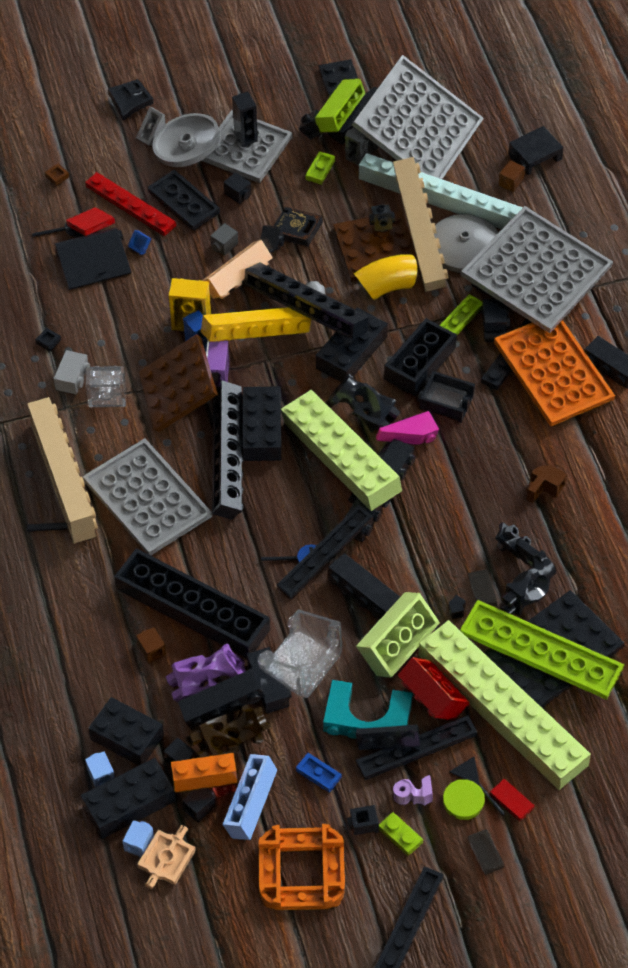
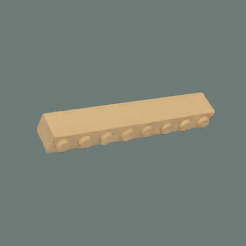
(419, 224)

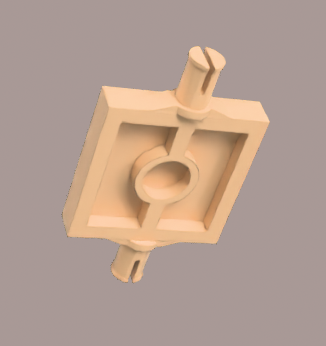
(166, 857)

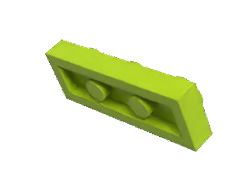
(462, 314)

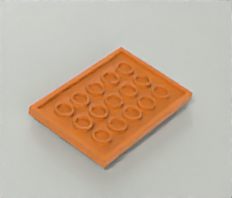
(554, 371)

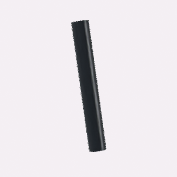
(47, 526)

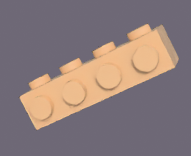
(233, 271)

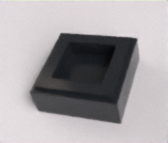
(48, 339)

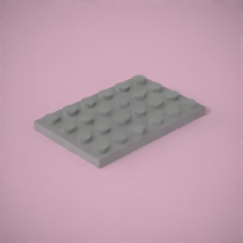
(147, 497)

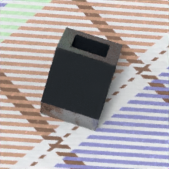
(457, 607)

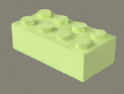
(397, 634)

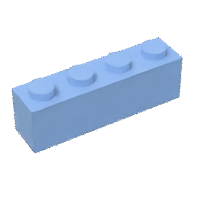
(250, 797)

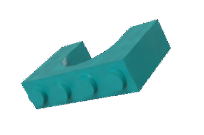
(341, 721)

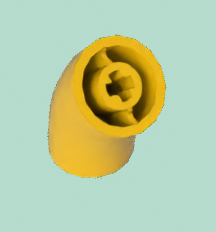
(388, 275)

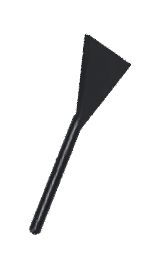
(469, 771)

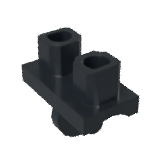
(509, 538)

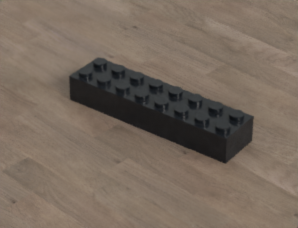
(192, 603)

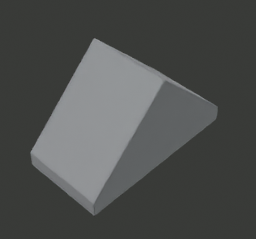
(152, 124)

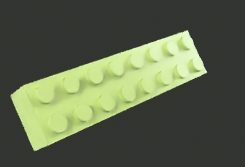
(341, 450)

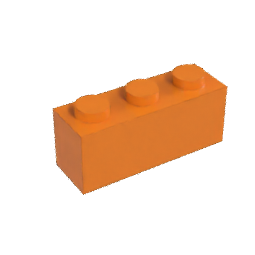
(204, 772)

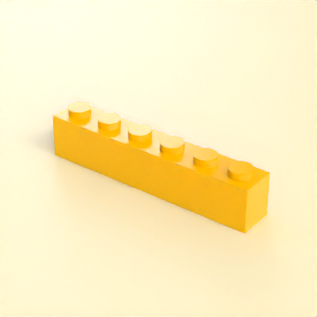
(253, 324)

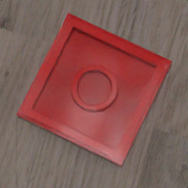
(90, 221)

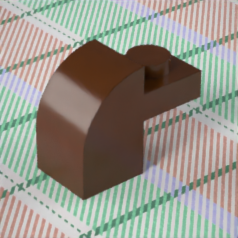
(545, 479)

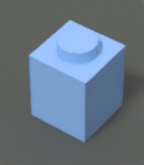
(99, 768)
(138, 838)

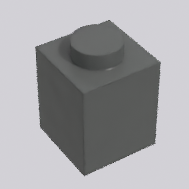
(224, 239)

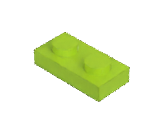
(320, 168)
(400, 834)

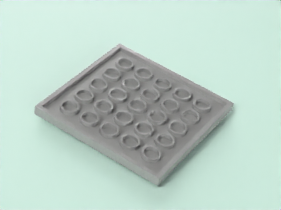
(417, 119)
(536, 269)

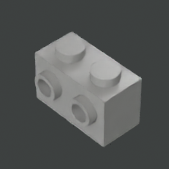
(71, 372)

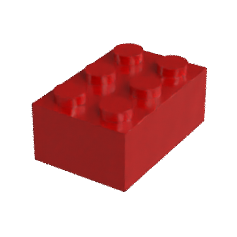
(433, 689)

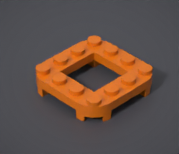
(301, 839)

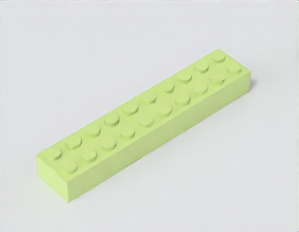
(505, 705)

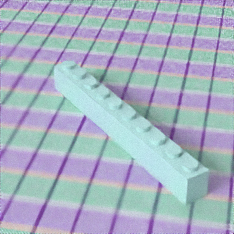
(441, 193)

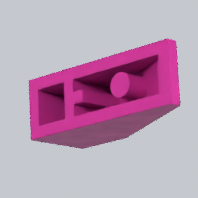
(410, 430)

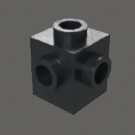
(308, 125)
(381, 218)

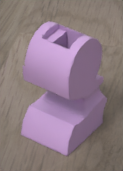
(405, 792)

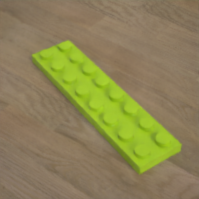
(542, 649)

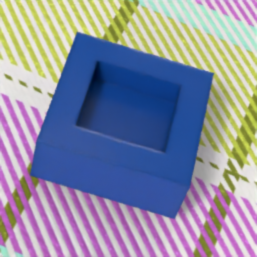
(139, 242)

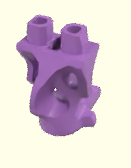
(191, 681)

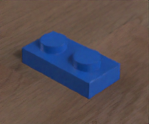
(318, 772)

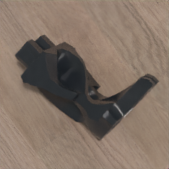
(374, 403)
(531, 584)

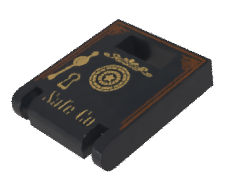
(294, 224)

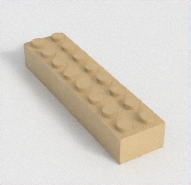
(63, 470)

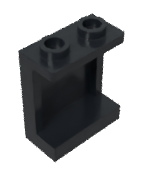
(535, 148)

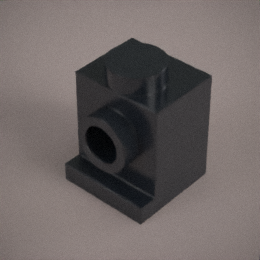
(367, 816)

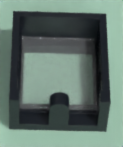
(446, 396)

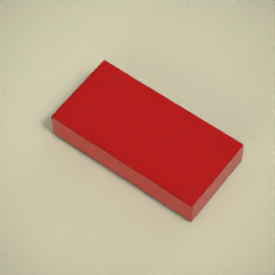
(512, 800)

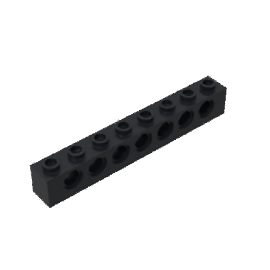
(306, 301)
(227, 451)

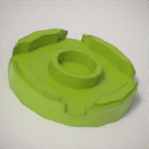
(463, 799)

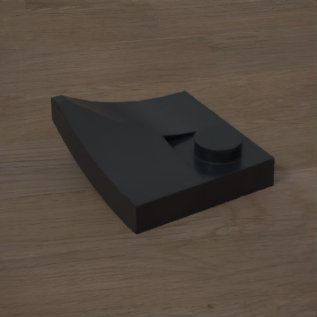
(130, 97)

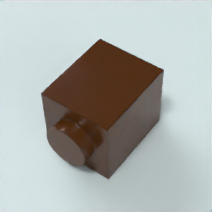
(511, 176)
(151, 644)

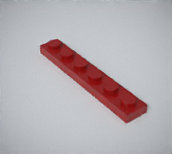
(130, 204)

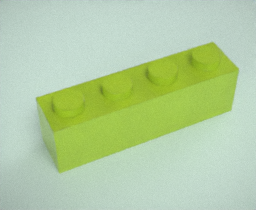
(340, 105)

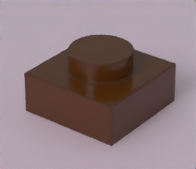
(57, 174)

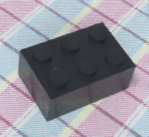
(126, 731)

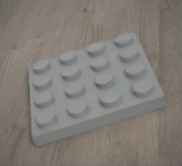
(253, 159)

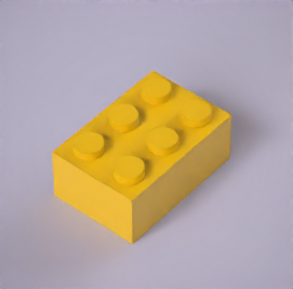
(187, 298)

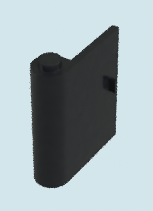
(93, 258)

